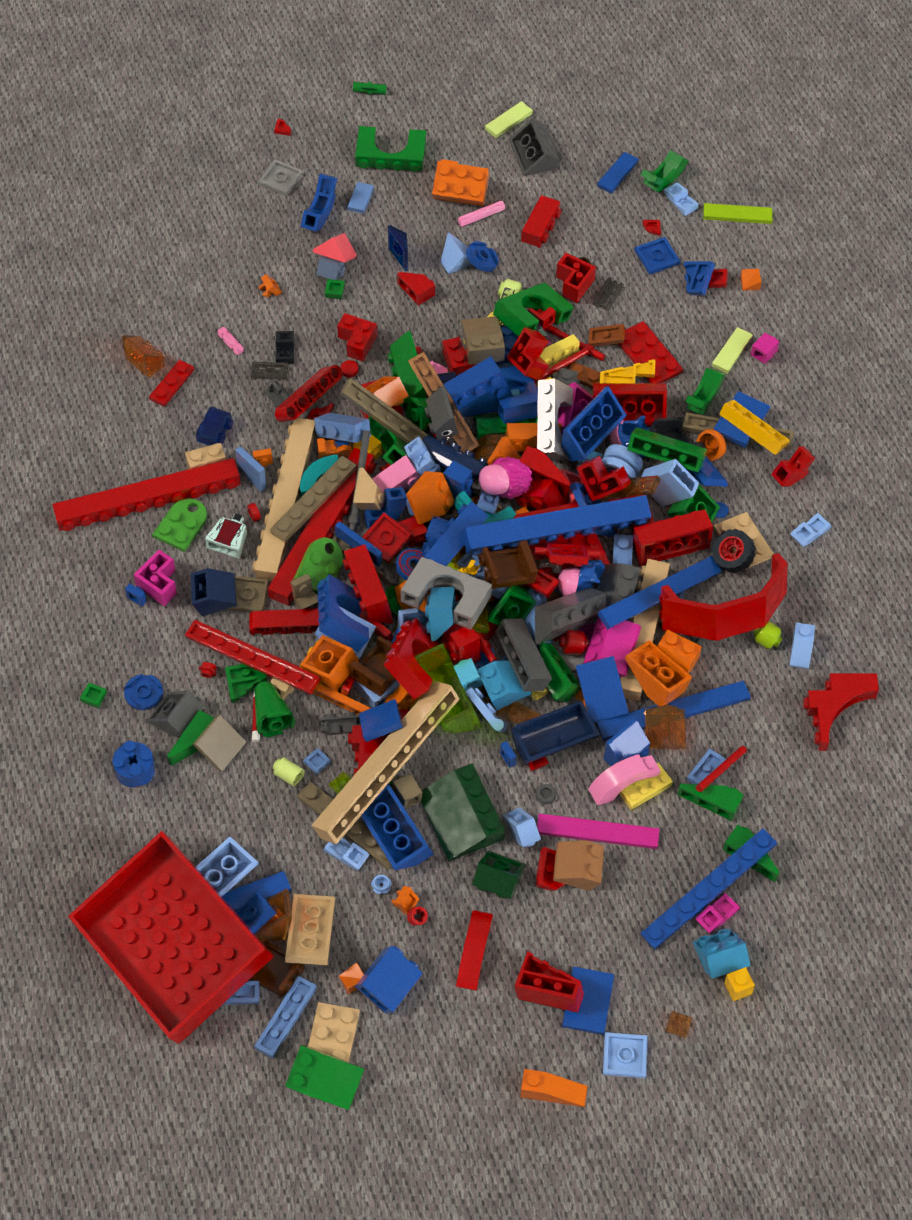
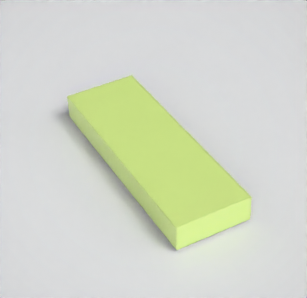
(508, 119)
(732, 350)

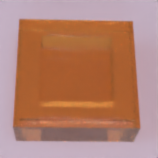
(678, 1024)

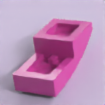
(717, 914)

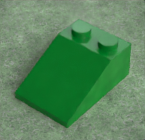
(324, 1077)

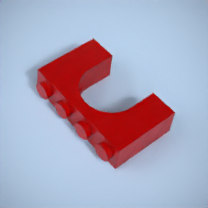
(401, 660)

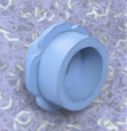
(381, 879)

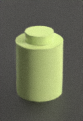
(288, 771)

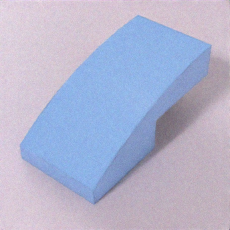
(679, 197)
(419, 455)
(809, 531)
(348, 853)

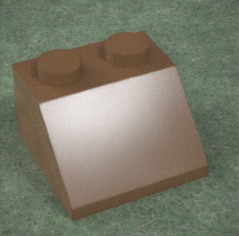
(579, 864)

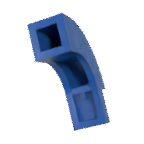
(322, 204)

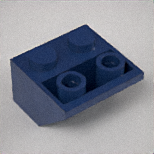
(213, 591)

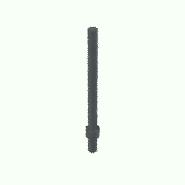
(354, 519)

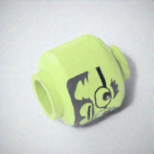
(508, 288)

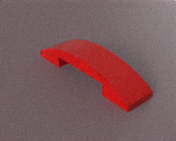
(474, 950)

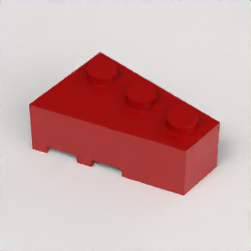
(548, 986)

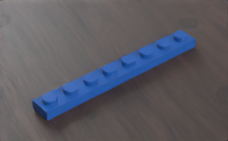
(708, 889)

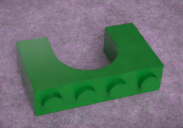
(409, 158)
(512, 309)

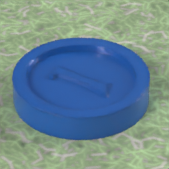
(723, 510)

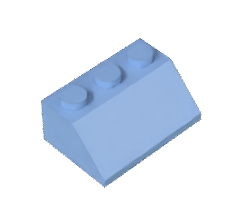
(226, 865)

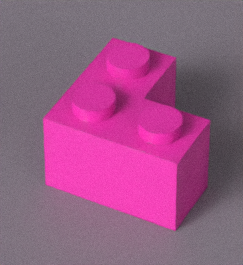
(154, 578)

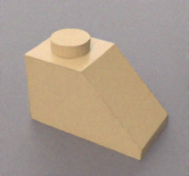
(367, 493)

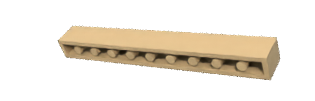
(286, 494)
(385, 763)

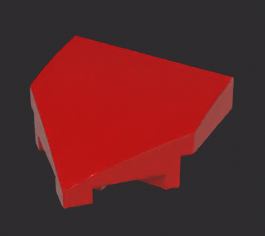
(546, 870)

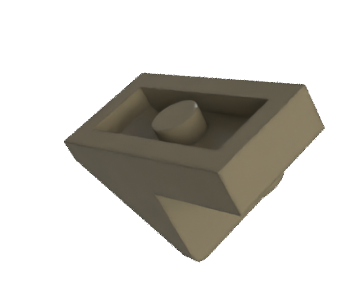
(303, 592)

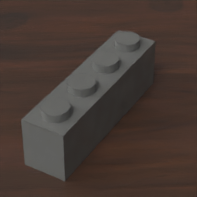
(523, 655)

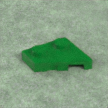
(242, 680)

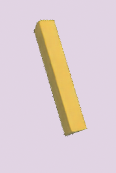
(754, 426)

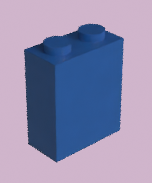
(389, 979)

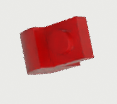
(795, 469)

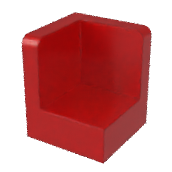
(545, 318)

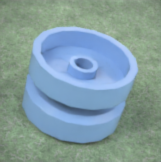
(618, 456)

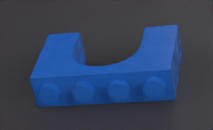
(520, 406)
(333, 621)

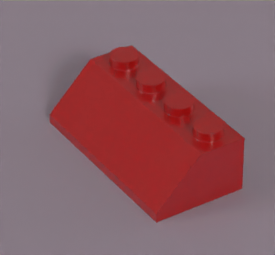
(638, 399)
(673, 537)
(367, 584)

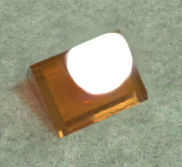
(665, 727)
(279, 925)

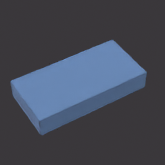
(360, 197)

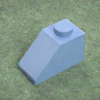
(802, 645)
(522, 827)

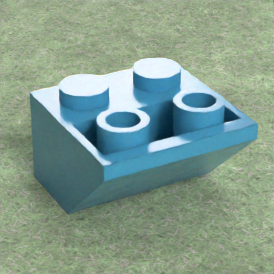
(440, 610)
(722, 953)

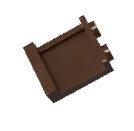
(509, 566)
(371, 671)
(277, 974)

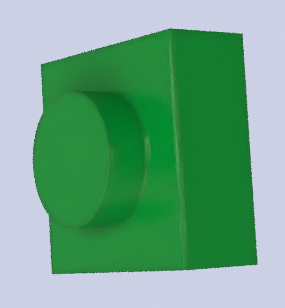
(334, 289)
(93, 695)

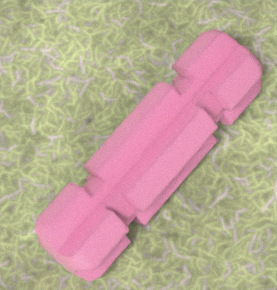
(230, 340)

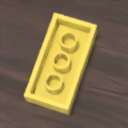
(560, 350)
(645, 789)

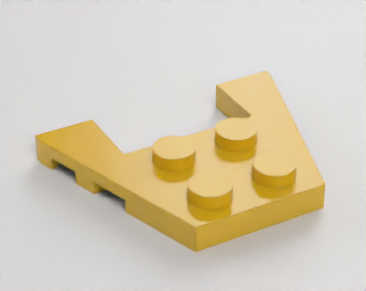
(628, 374)

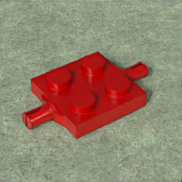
(567, 553)

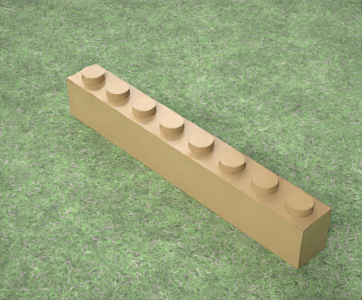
(651, 573)

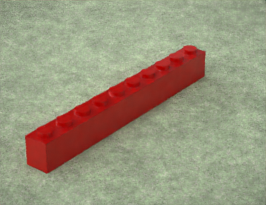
(146, 494)
(319, 526)

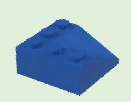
(478, 389)

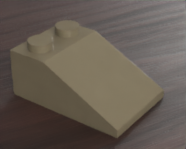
(483, 339)

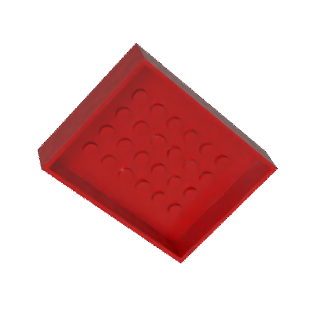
(170, 937)

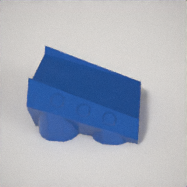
(709, 475)

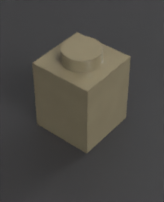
(407, 790)

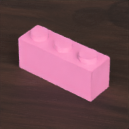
(399, 474)

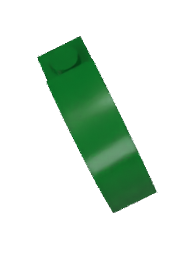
(666, 172)
(706, 391)
(392, 445)

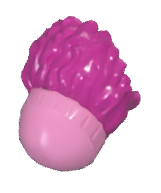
(505, 478)

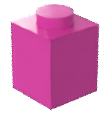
(765, 348)

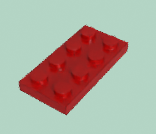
(643, 345)

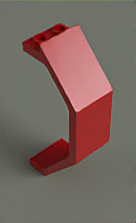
(727, 618)

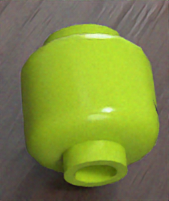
(768, 635)

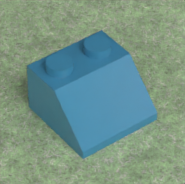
(501, 683)

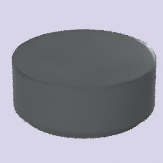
(545, 794)

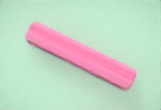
(481, 213)

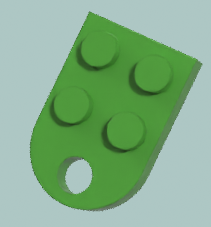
(180, 525)
(319, 563)

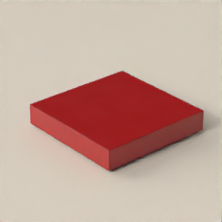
(387, 537)

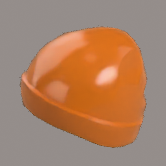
(714, 444)

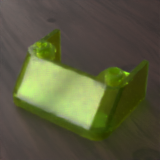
(440, 668)

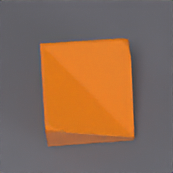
(750, 279)
(351, 977)

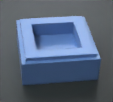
(317, 761)

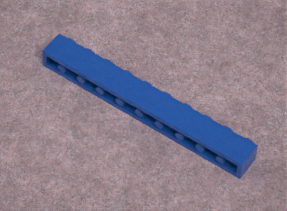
(557, 524)

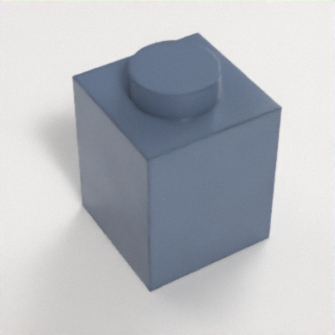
(330, 268)

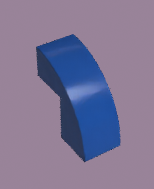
(393, 506)

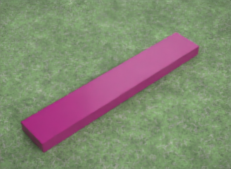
(598, 831)

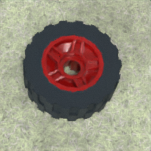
(724, 546)

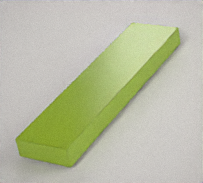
(737, 213)

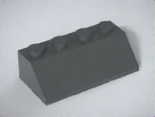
(567, 613)

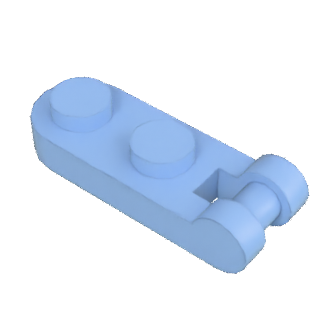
(486, 709)

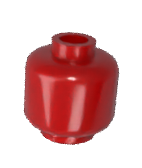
(574, 642)

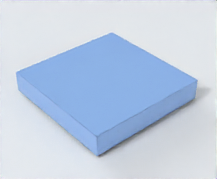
(625, 1055)

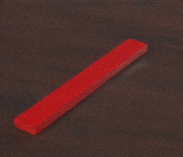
(253, 657)

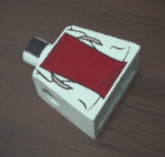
(228, 536)

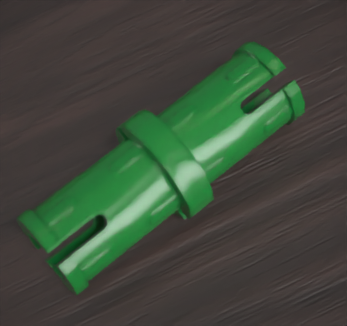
(369, 88)

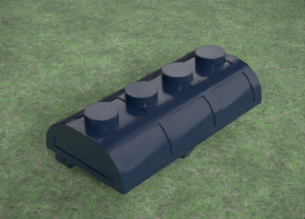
(445, 454)
(553, 732)

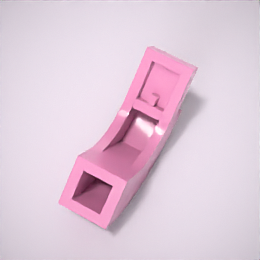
(620, 775)

